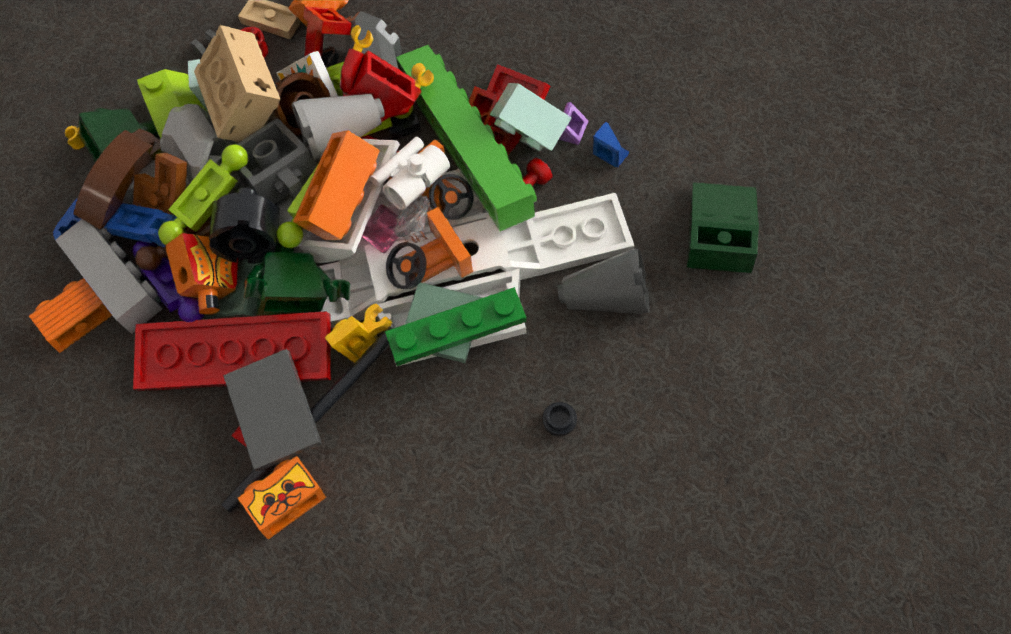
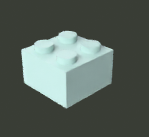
(529, 116)

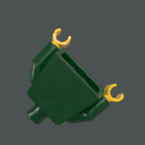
(101, 127)

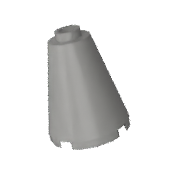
(330, 115)

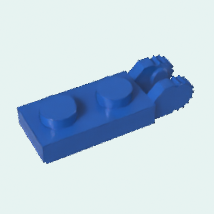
(138, 223)

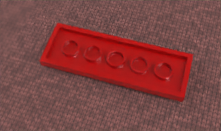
(206, 349)

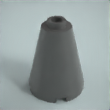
(608, 286)

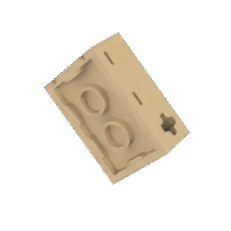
(236, 84)

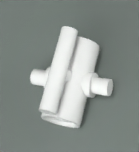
(410, 172)

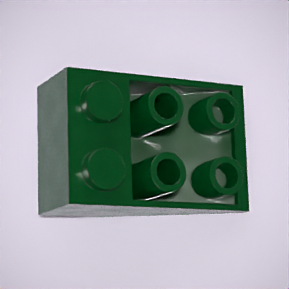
(723, 228)

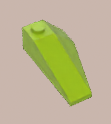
(165, 91)

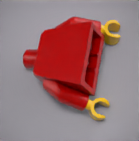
(375, 76)

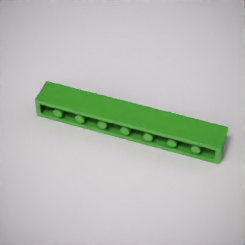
(471, 143)

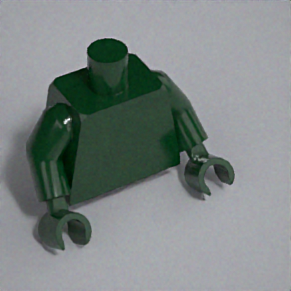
(291, 284)

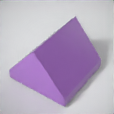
(576, 126)

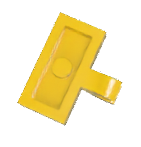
(354, 337)

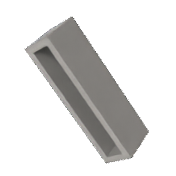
(109, 275)

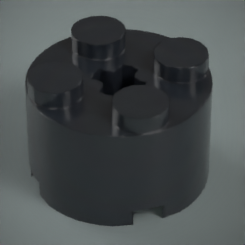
(243, 226)

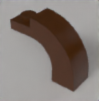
(113, 174)

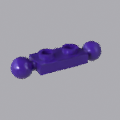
(164, 285)

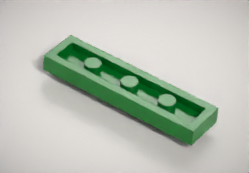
(455, 326)

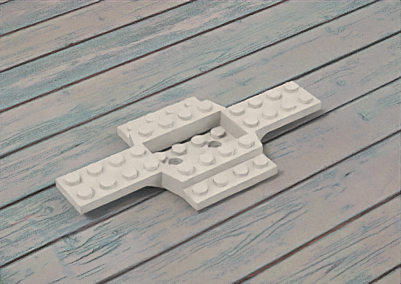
(535, 247)

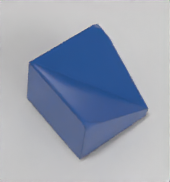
(607, 146)

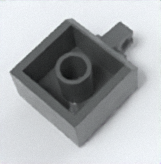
(276, 162)

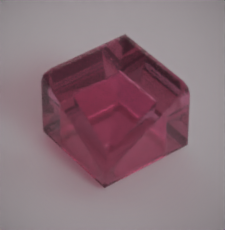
(381, 229)

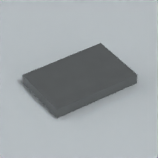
(272, 410)

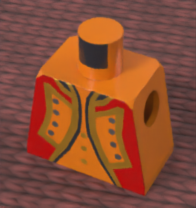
(200, 271)

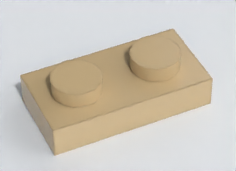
(269, 17)

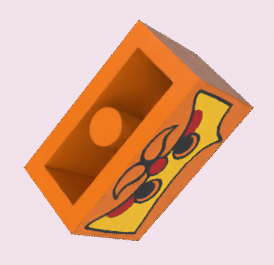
(281, 497)

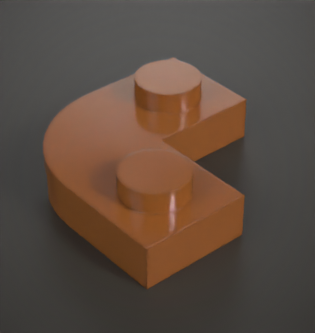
(165, 187)

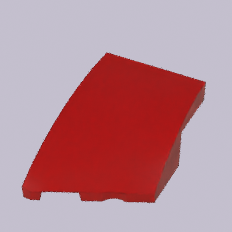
(486, 100)

